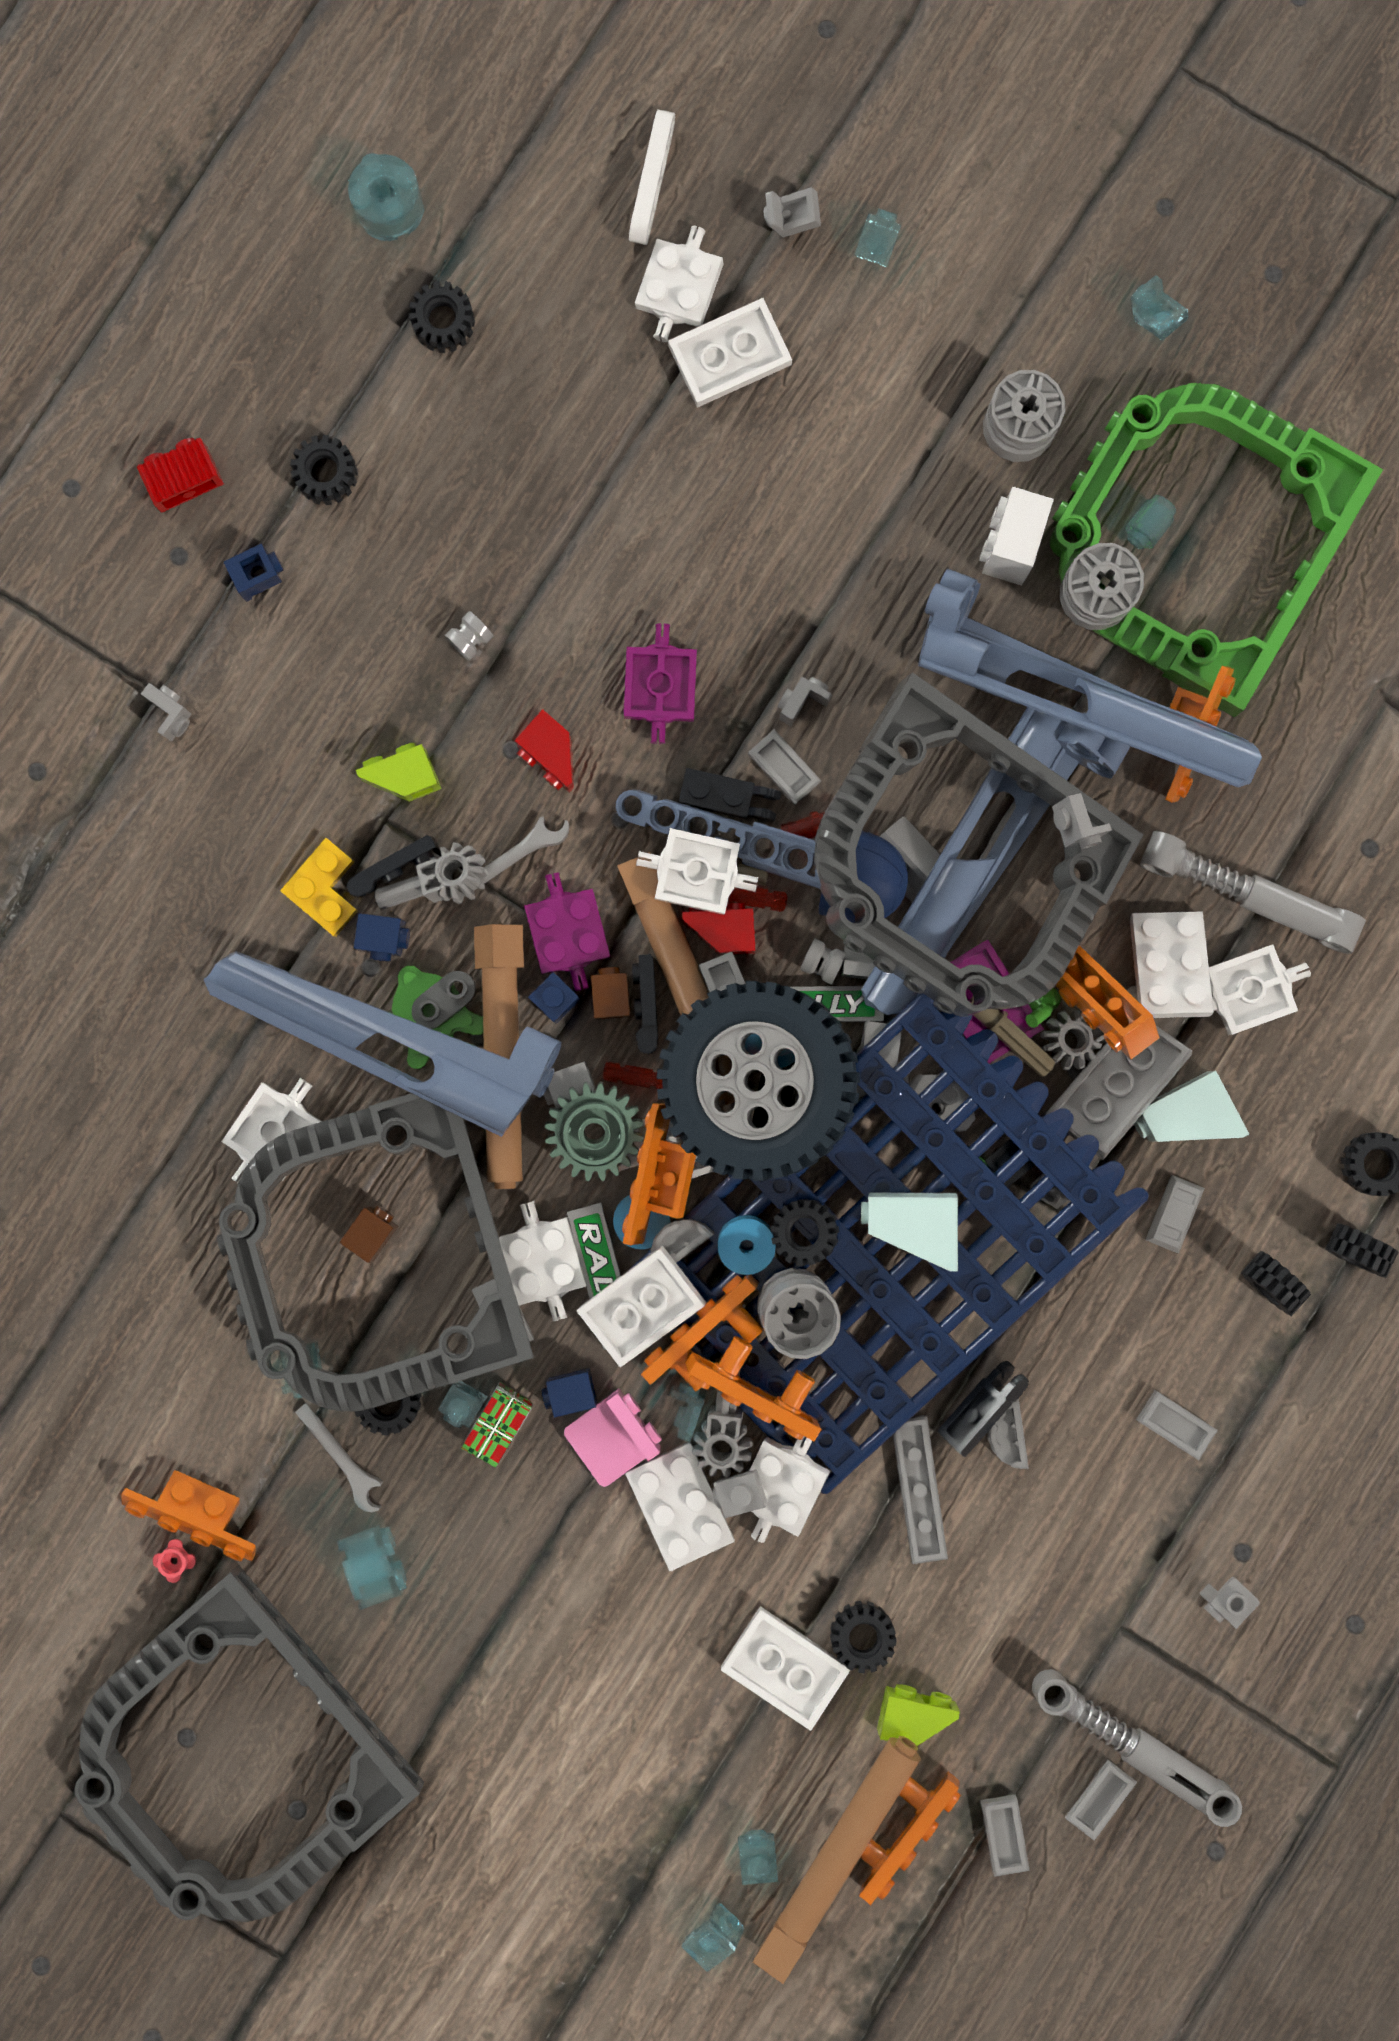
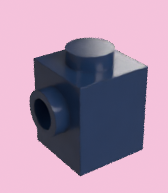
(381, 936)

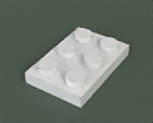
(730, 352)
(1171, 964)
(641, 1306)
(679, 1506)
(785, 1668)

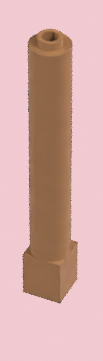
(669, 946)
(499, 955)
(837, 1858)

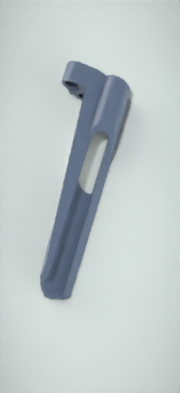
(986, 658)
(960, 886)
(465, 1077)

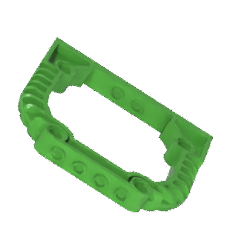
(1334, 493)

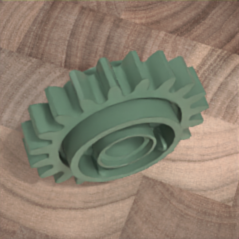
(594, 1153)

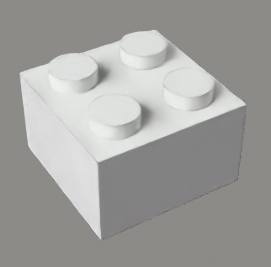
(1017, 535)

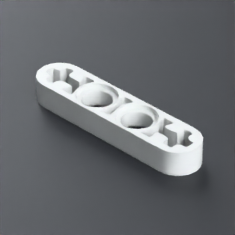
(652, 177)

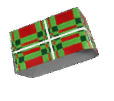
(497, 1425)

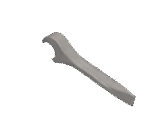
(536, 839)
(359, 1480)

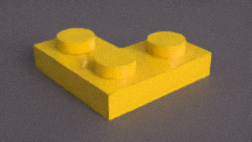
(313, 884)

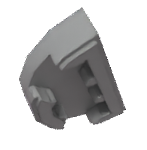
(681, 1237)
(1008, 1439)

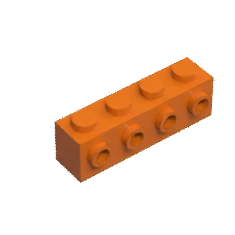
(1107, 1005)

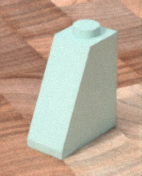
(1192, 1112)
(916, 1223)

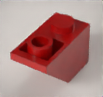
(550, 747)
(725, 932)

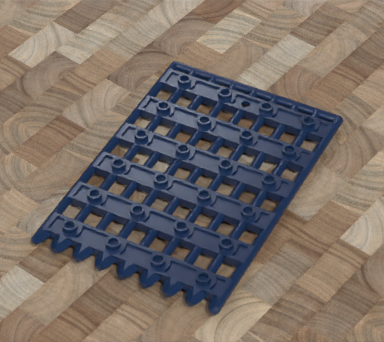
(855, 1262)

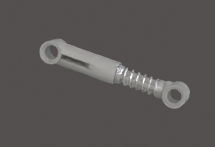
(1331, 926)
(1141, 1750)

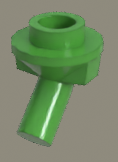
(1043, 1008)

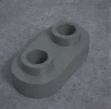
(444, 1001)

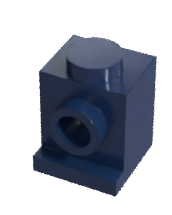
(244, 565)

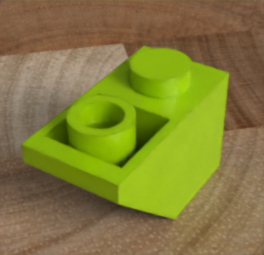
(404, 775)
(914, 1714)

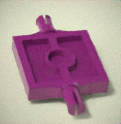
(660, 683)
(567, 931)

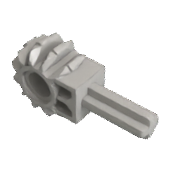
(436, 879)
(1086, 1038)
(724, 1424)

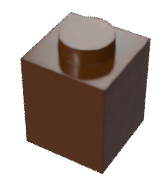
(610, 994)
(369, 1233)

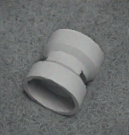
(472, 633)
(830, 965)

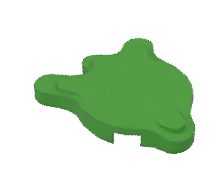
(411, 985)

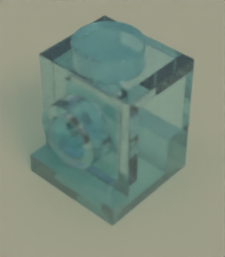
(462, 1405)

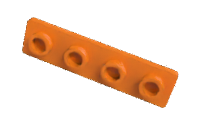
(1204, 709)
(661, 1178)
(194, 1509)

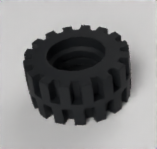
(1355, 1168)

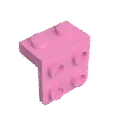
(613, 1437)

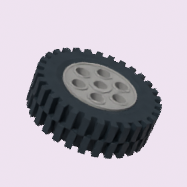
(821, 1074)

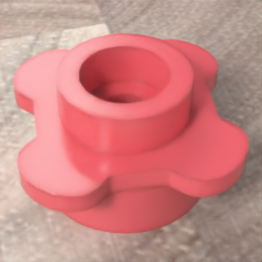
(167, 1568)

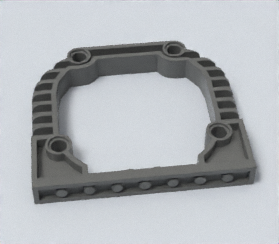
(922, 719)
(493, 1336)
(377, 1785)

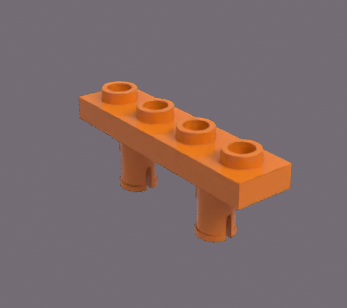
(685, 1337)
(765, 1405)
(923, 1825)

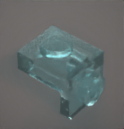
(1156, 309)

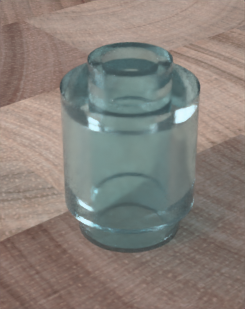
(1150, 522)

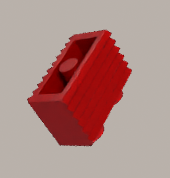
(179, 474)

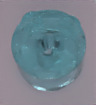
(385, 196)
(371, 1567)

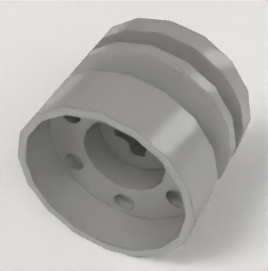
(1022, 435)
(1093, 606)
(808, 1329)

